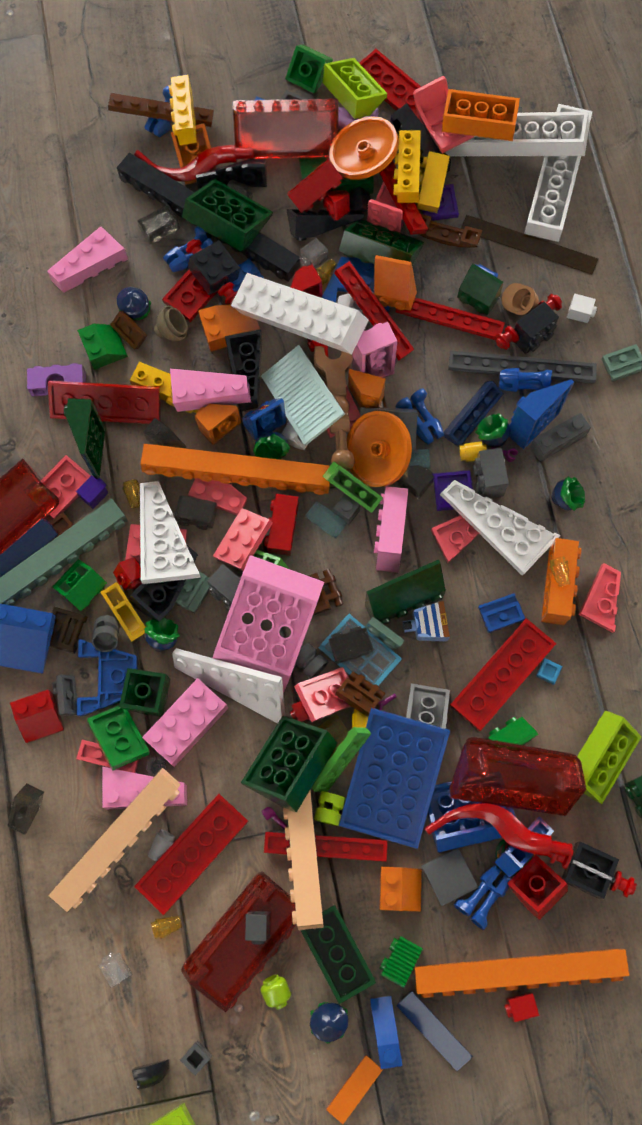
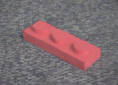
(92, 753)

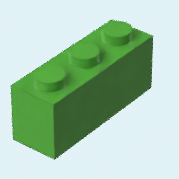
(352, 487)

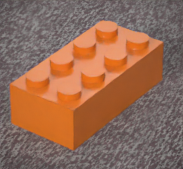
(480, 115)
(557, 600)

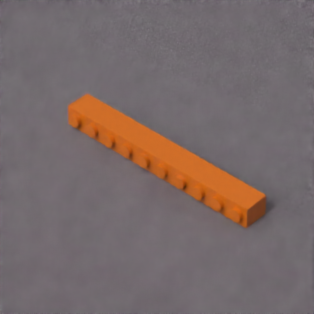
(234, 469)
(521, 971)

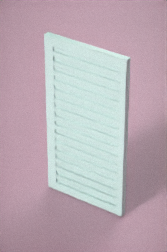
(305, 395)

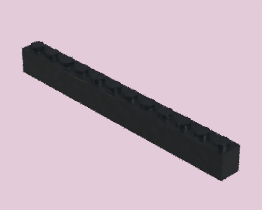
(170, 192)

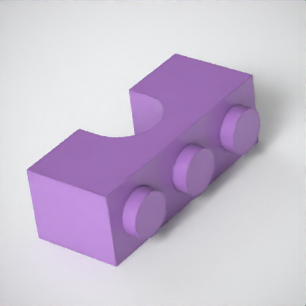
(40, 376)

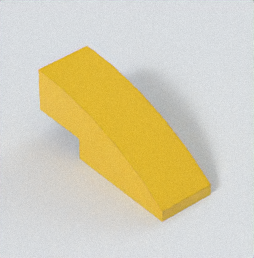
(124, 611)

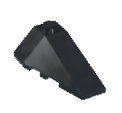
(312, 224)

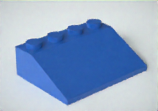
(537, 412)
(25, 638)
(460, 831)

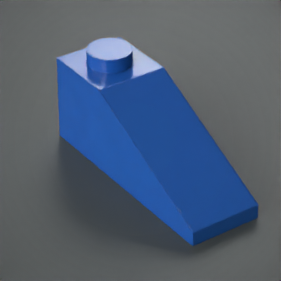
(512, 858)
(386, 1032)

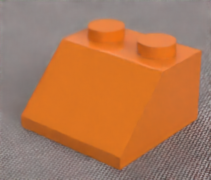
(366, 388)
(217, 421)
(400, 889)

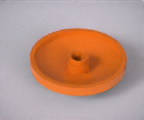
(364, 147)
(379, 448)

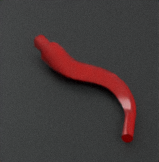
(203, 162)
(508, 827)

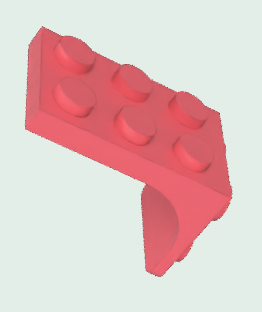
(430, 107)
(384, 211)

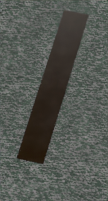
(532, 245)

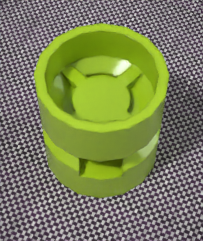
(326, 815)

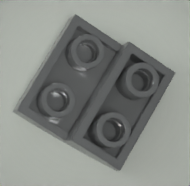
(449, 876)

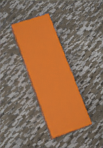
(354, 1089)

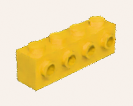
(183, 110)
(408, 167)
(149, 376)

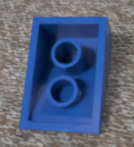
(266, 418)

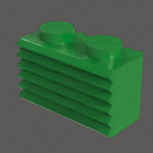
(401, 961)

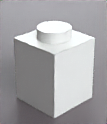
(582, 308)

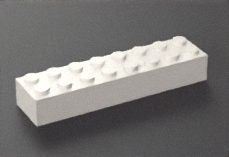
(535, 136)
(553, 191)
(300, 313)

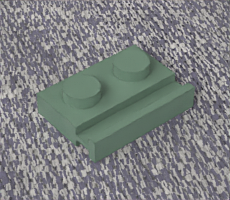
(623, 362)
(193, 593)
(380, 630)

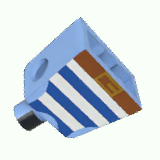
(429, 623)

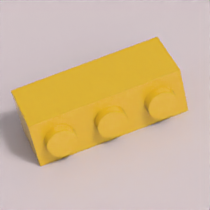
(432, 181)

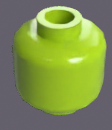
(275, 991)

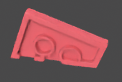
(222, 494)
(453, 536)
(602, 598)

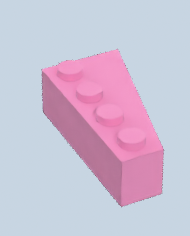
(87, 260)
(198, 389)
(391, 529)
(122, 787)

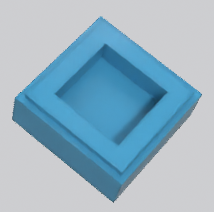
(549, 671)

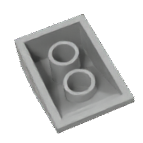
(428, 705)

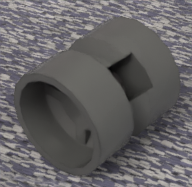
(105, 633)
(312, 663)

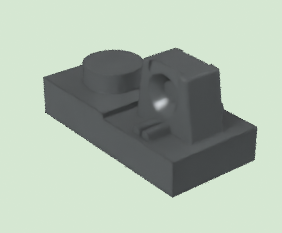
(66, 693)

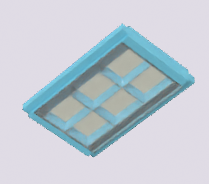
(373, 666)

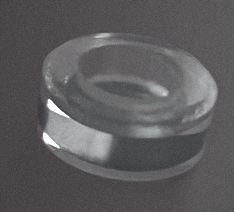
(154, 765)

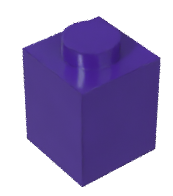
(92, 491)

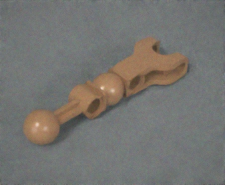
(334, 374)

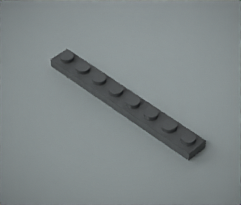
(494, 364)

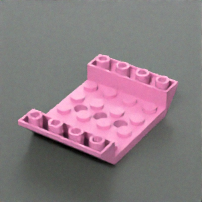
(273, 595)

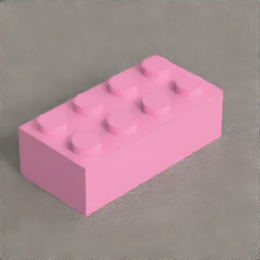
(376, 351)
(185, 722)

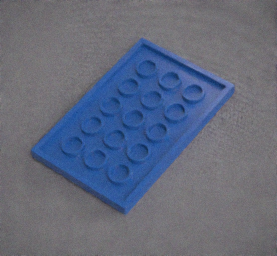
(394, 778)

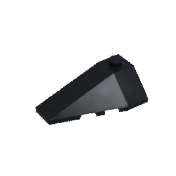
(249, 172)
(158, 598)

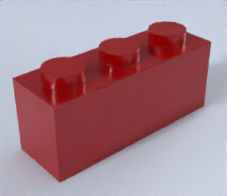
(315, 186)
(283, 527)

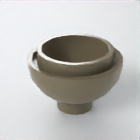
(171, 324)

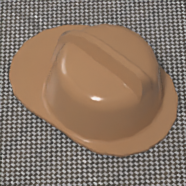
(519, 299)

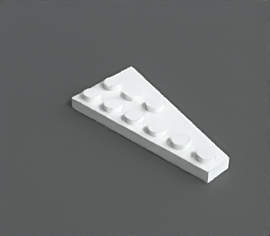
(501, 527)
(161, 541)
(247, 686)

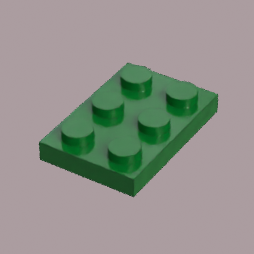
(118, 737)

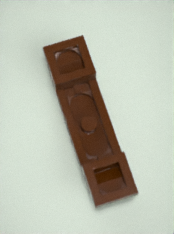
(450, 235)

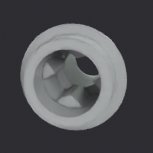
(161, 844)

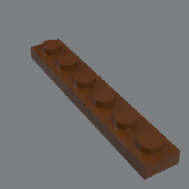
(154, 108)

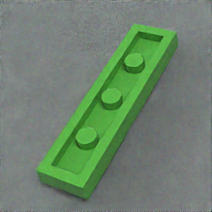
(341, 758)

